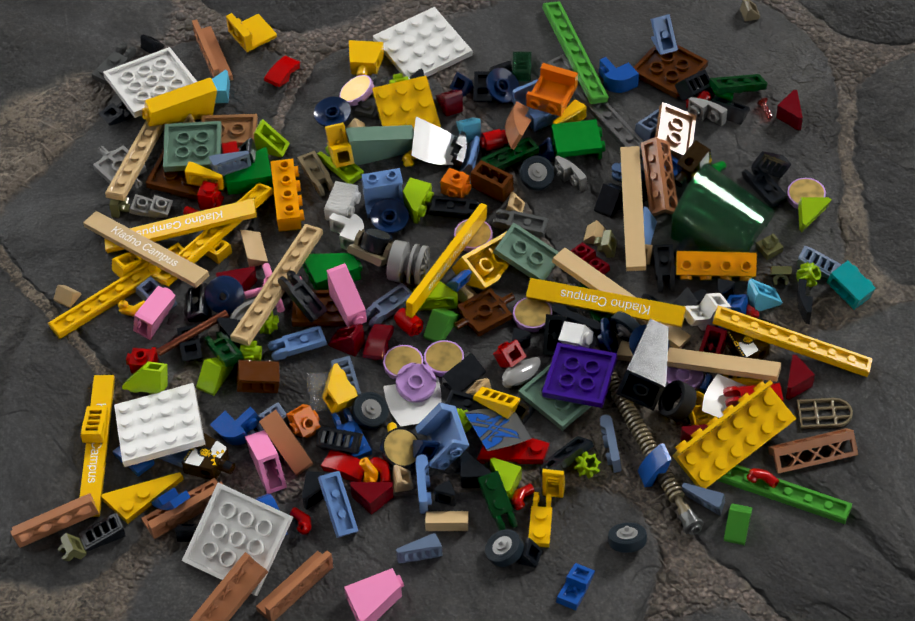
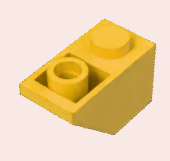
(338, 390)

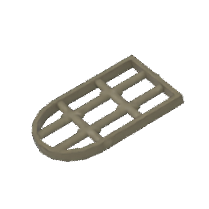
(814, 408)

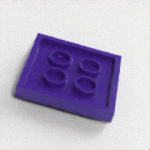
(579, 375)

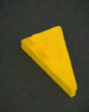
(135, 499)

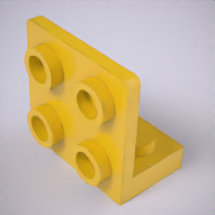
(250, 32)

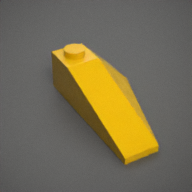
(483, 264)

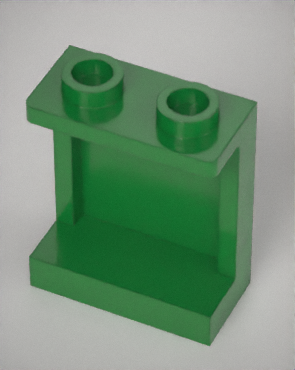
(577, 138)

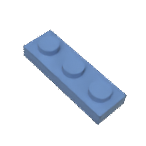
(338, 504)

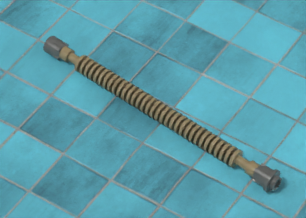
(646, 443)

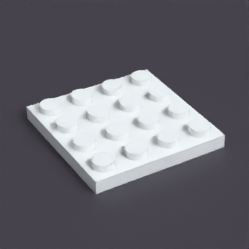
(423, 43)
(148, 78)
(159, 425)
(236, 526)

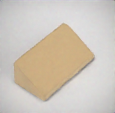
(253, 248)
(446, 521)

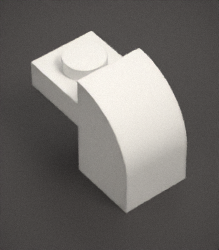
(346, 228)
(703, 314)

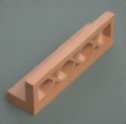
(211, 50)
(657, 176)
(817, 442)
(54, 520)
(162, 521)
(295, 585)
(231, 591)

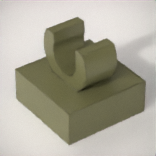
(118, 205)
(606, 243)
(769, 246)
(780, 272)
(72, 547)

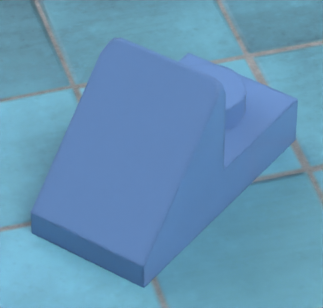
(663, 34)

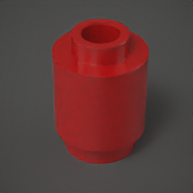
(493, 139)
(411, 326)

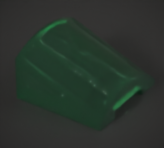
(719, 214)

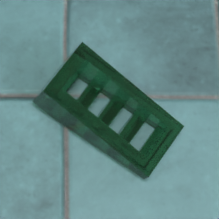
(522, 65)

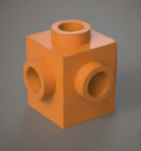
(455, 184)
(303, 421)

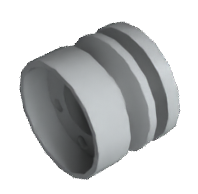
(406, 263)

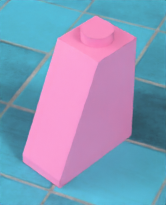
(346, 295)
(153, 312)
(266, 461)
(374, 595)

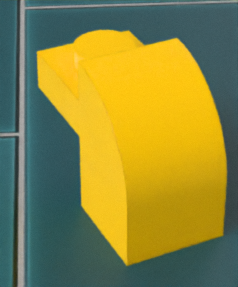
(338, 145)

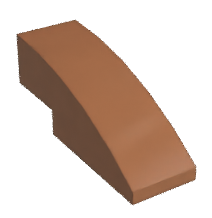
(516, 124)
(286, 442)

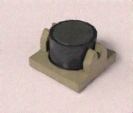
(370, 245)

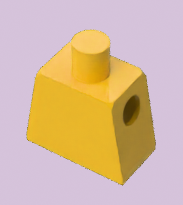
(365, 57)

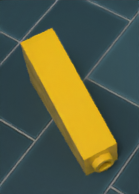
(178, 104)

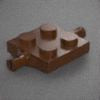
(484, 311)

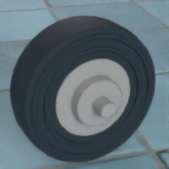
(536, 173)
(623, 324)
(369, 410)
(627, 537)
(504, 548)

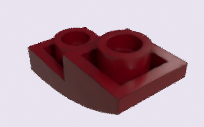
(589, 255)
(377, 341)

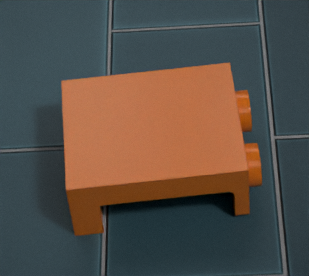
(552, 90)

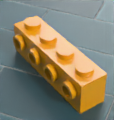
(286, 196)
(716, 264)

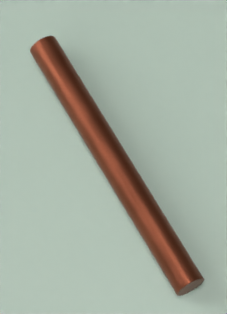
(191, 333)

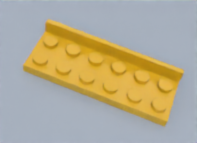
(733, 435)

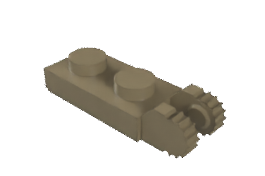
(315, 172)

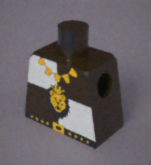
(692, 162)
(745, 346)
(208, 460)

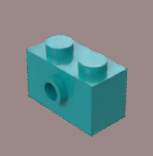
(851, 285)

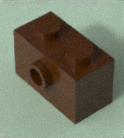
(492, 181)
(258, 376)

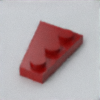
(527, 452)

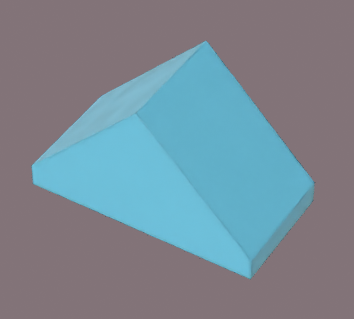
(222, 85)
(471, 127)
(762, 295)

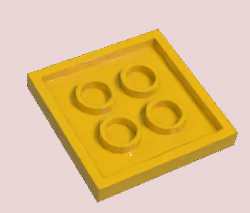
(404, 101)

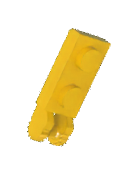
(541, 521)

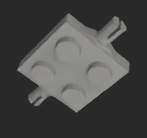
(110, 163)

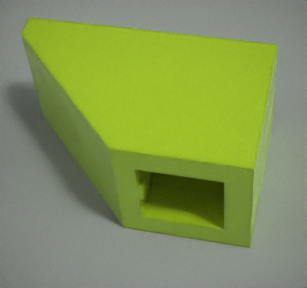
(416, 198)
(149, 378)

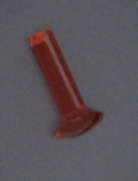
(763, 102)

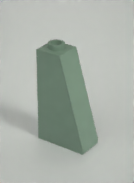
(379, 142)

